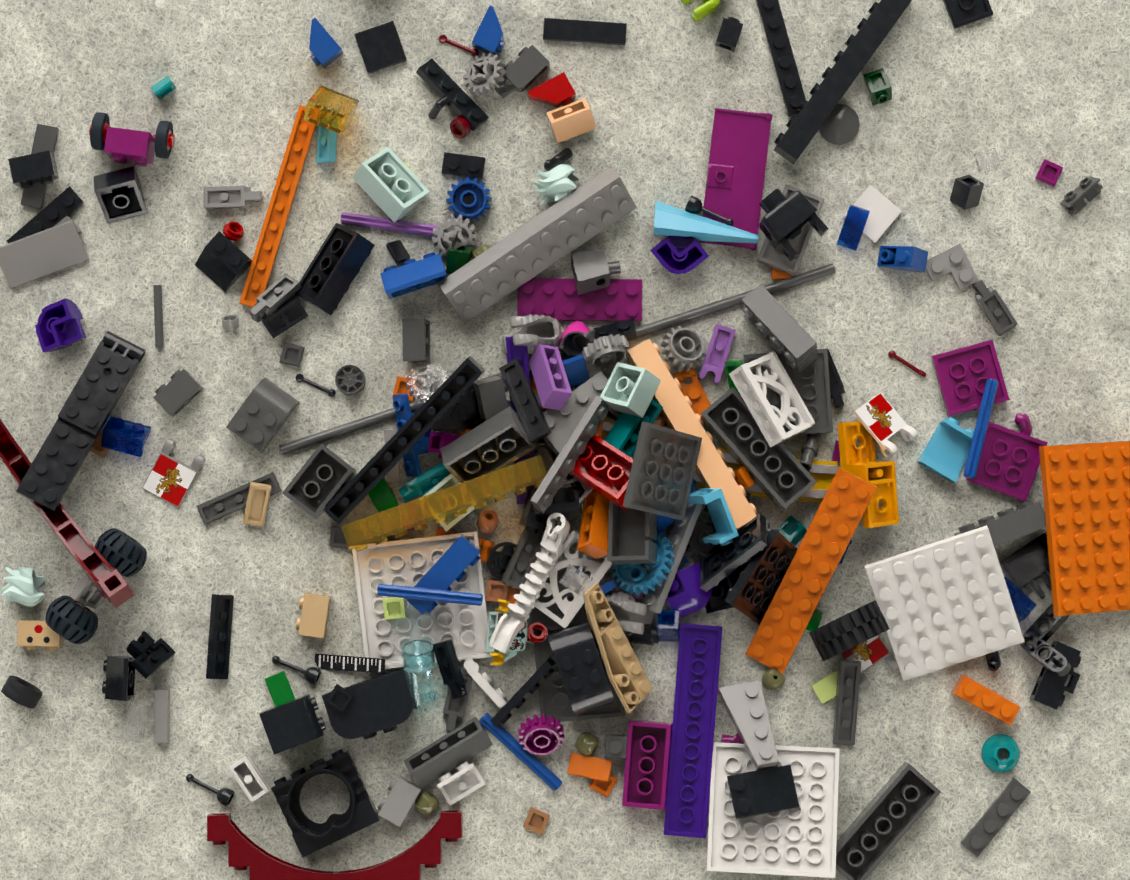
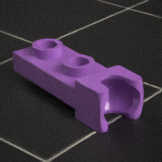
(717, 352)

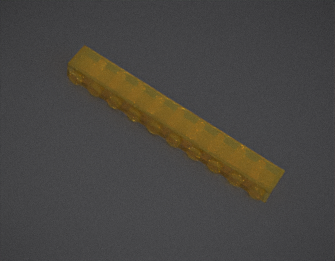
(445, 502)

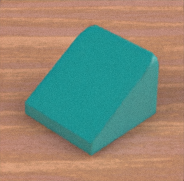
(163, 87)
(792, 530)

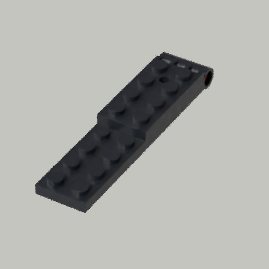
(81, 421)

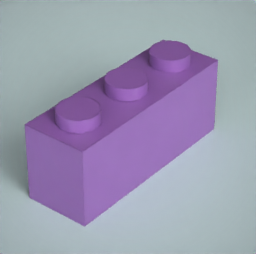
(550, 377)

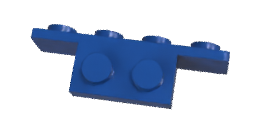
(403, 414)

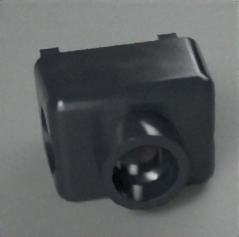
(786, 218)

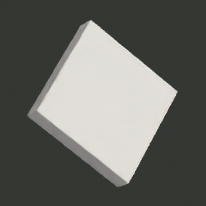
(881, 213)

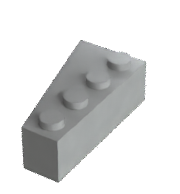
(564, 421)
(750, 716)

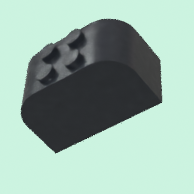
(581, 668)
(377, 706)
(292, 723)

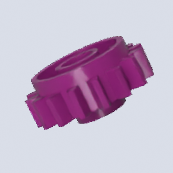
(541, 735)

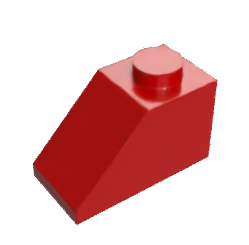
(554, 92)

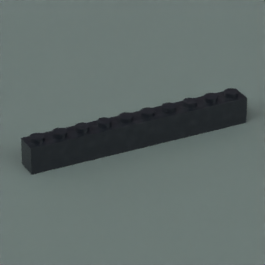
(839, 78)
(404, 440)

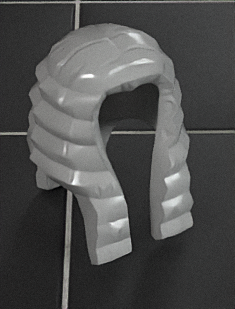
(534, 331)
(630, 612)

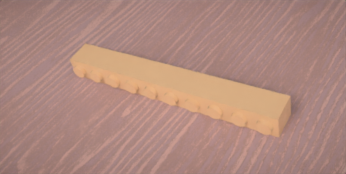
(681, 418)

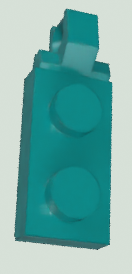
(424, 483)

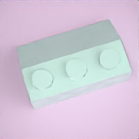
(377, 177)

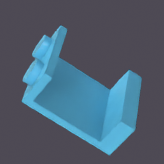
(947, 449)
(719, 514)

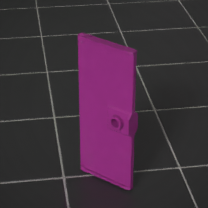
(737, 170)

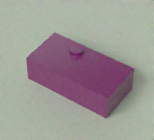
(647, 764)

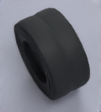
(21, 692)

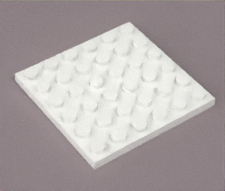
(404, 565)
(945, 603)
(780, 842)

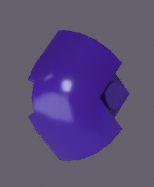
(679, 254)
(59, 326)
(686, 593)

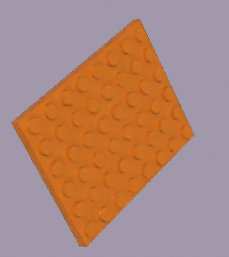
(1088, 525)

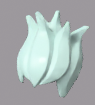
(556, 183)
(22, 587)

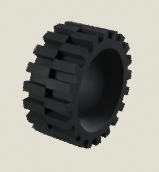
(849, 630)

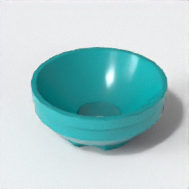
(990, 750)

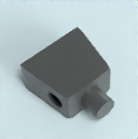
(592, 270)

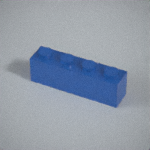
(446, 571)

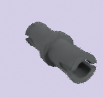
(809, 450)

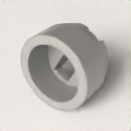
(230, 322)

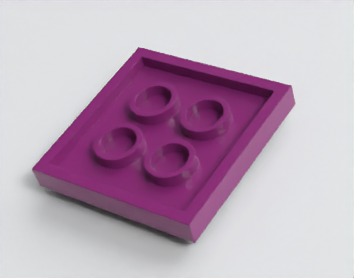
(964, 376)
(1008, 461)

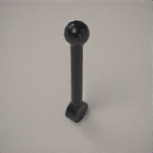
(300, 378)

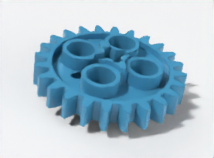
(637, 578)

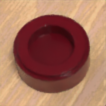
(460, 127)

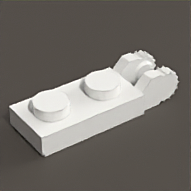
(484, 682)

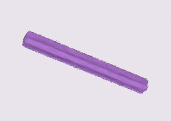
(387, 224)

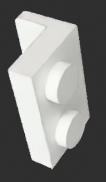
(460, 783)

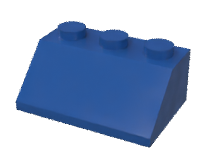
(413, 275)

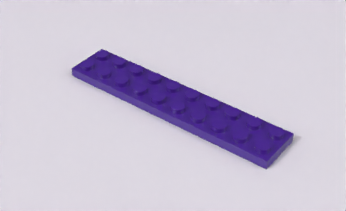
(693, 730)

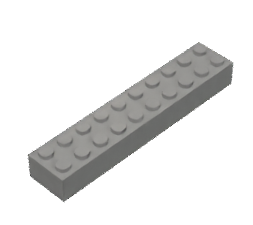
(537, 245)

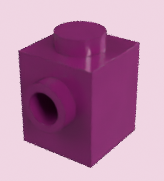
(439, 440)

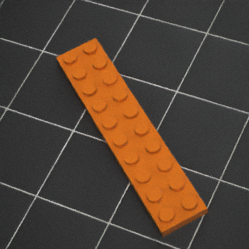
(811, 570)

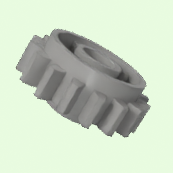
(683, 348)
(606, 350)

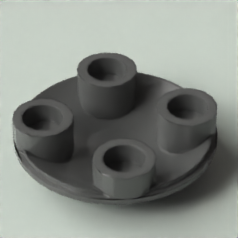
(840, 125)

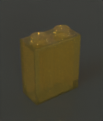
(331, 109)

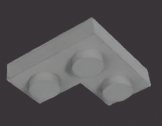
(953, 261)

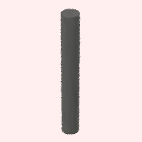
(158, 316)

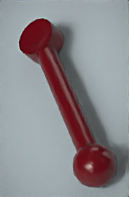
(443, 39)
(892, 354)

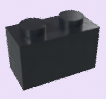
(33, 169)

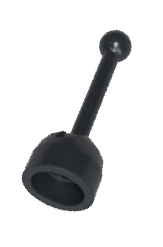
(695, 205)
(310, 674)
(224, 795)

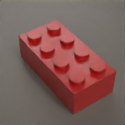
(604, 470)

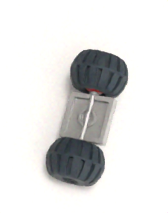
(70, 614)

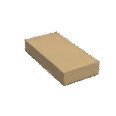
(257, 504)

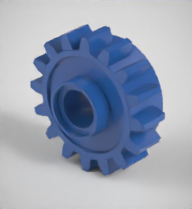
(473, 189)

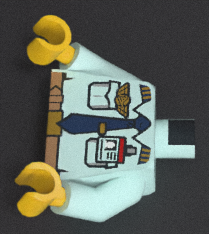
(518, 643)

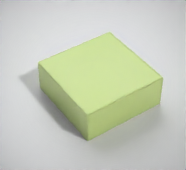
(394, 608)

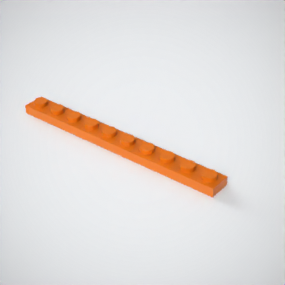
(278, 209)

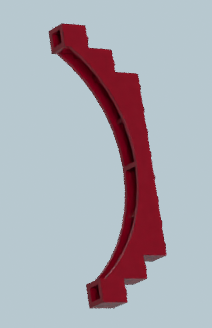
(99, 571)
(265, 866)

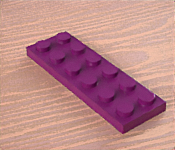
(560, 300)

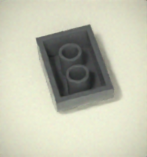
(262, 414)
(319, 481)

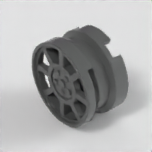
(350, 379)

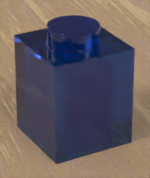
(668, 626)

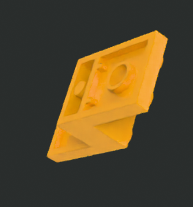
(862, 462)

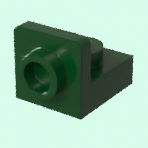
(878, 86)

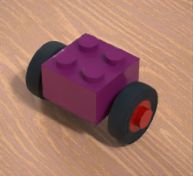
(129, 144)

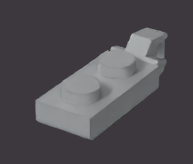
(230, 197)

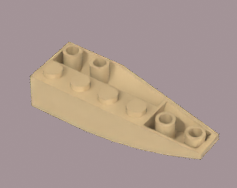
(615, 650)

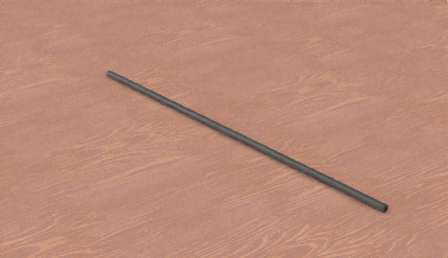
(641, 331)

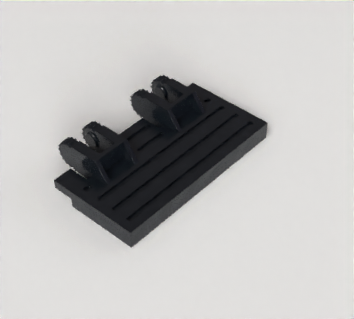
(1029, 565)

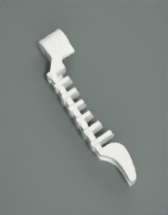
(552, 545)

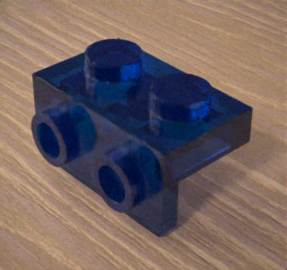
(125, 436)

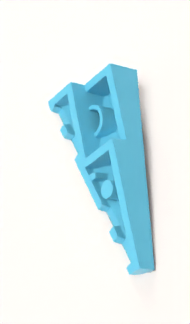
(678, 222)

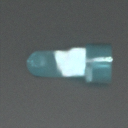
(418, 659)

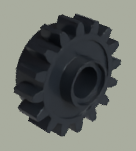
(695, 540)

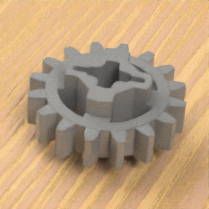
(493, 69)
(446, 233)

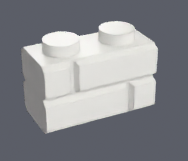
(249, 778)

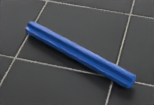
(980, 428)
(430, 594)
(524, 755)

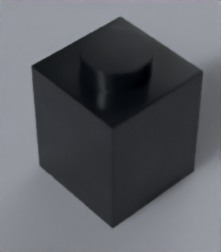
(729, 33)

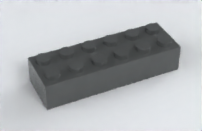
(771, 468)
(883, 822)

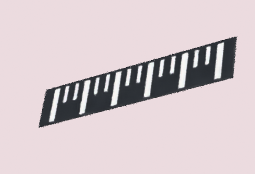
(350, 663)

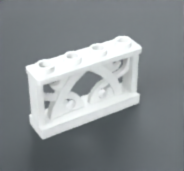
(767, 416)
(570, 608)

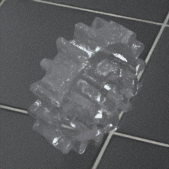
(425, 380)

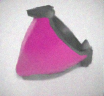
(575, 338)

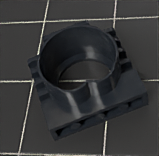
(314, 836)

